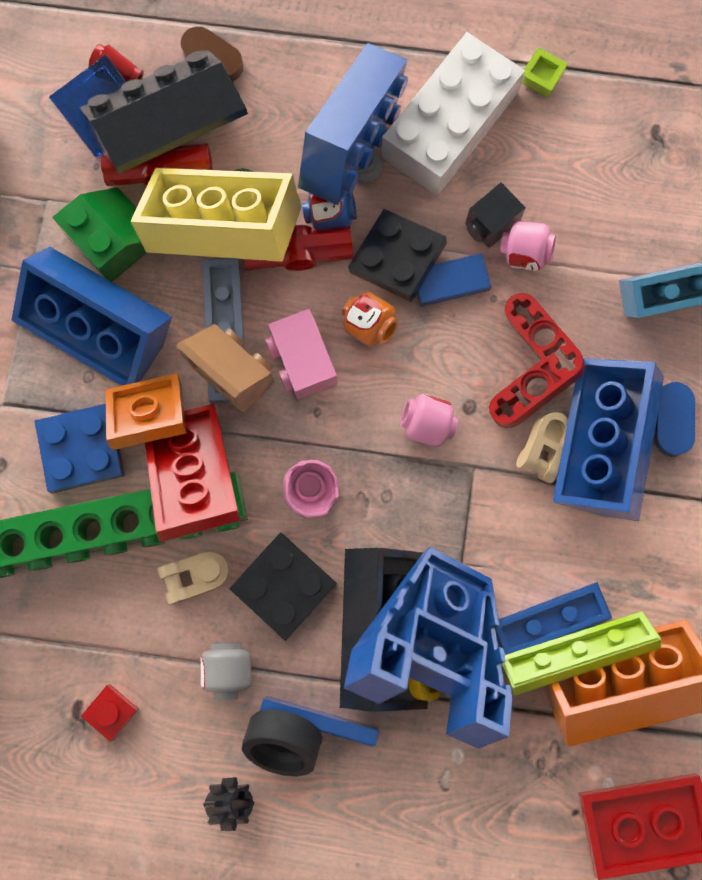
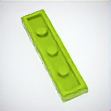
(579, 652)

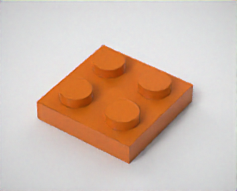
(144, 411)

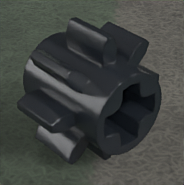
(228, 804)

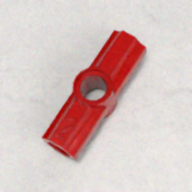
(182, 157)
(309, 248)

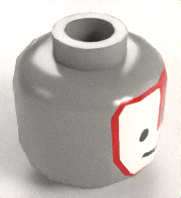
(225, 670)

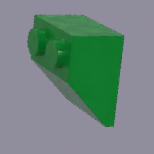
(103, 230)

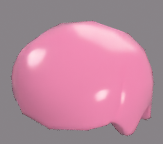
(310, 488)

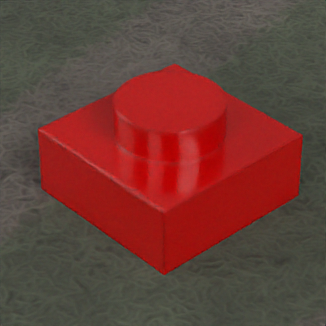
(109, 712)

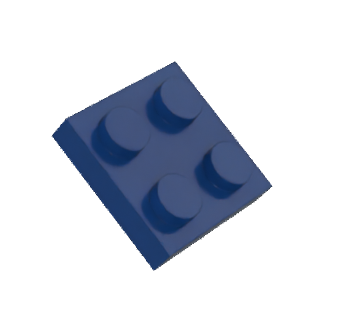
(77, 449)

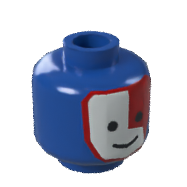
(327, 215)

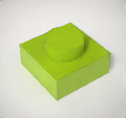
(543, 72)

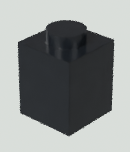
(494, 215)

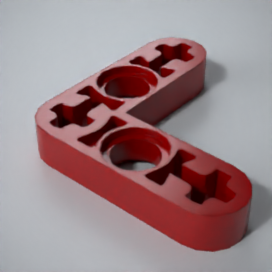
(546, 369)

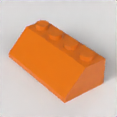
(634, 691)

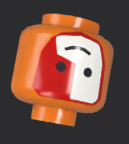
(369, 319)

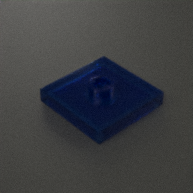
(95, 80)

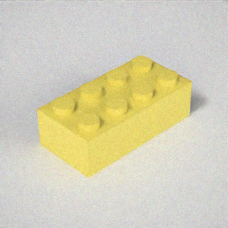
(218, 213)

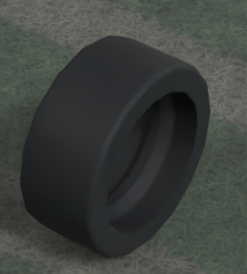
(282, 742)

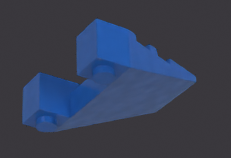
(444, 636)

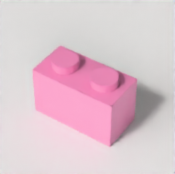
(302, 355)

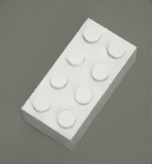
(451, 113)

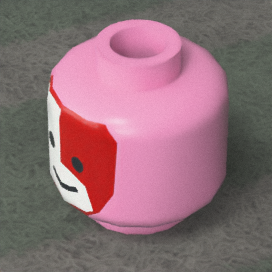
(528, 245)
(429, 420)

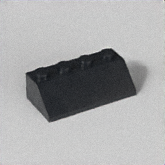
(162, 110)
(369, 582)

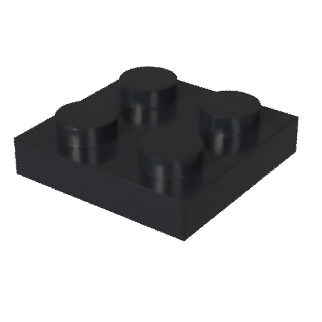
(397, 255)
(283, 586)

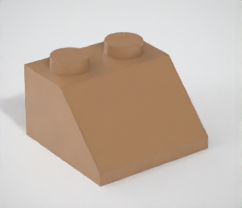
(227, 366)

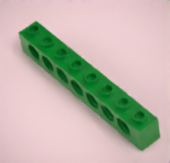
(73, 523)

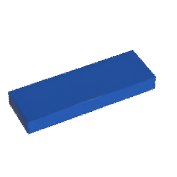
(553, 619)
(327, 722)

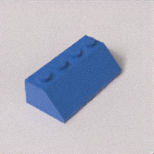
(88, 316)
(609, 438)

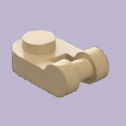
(546, 434)
(207, 570)

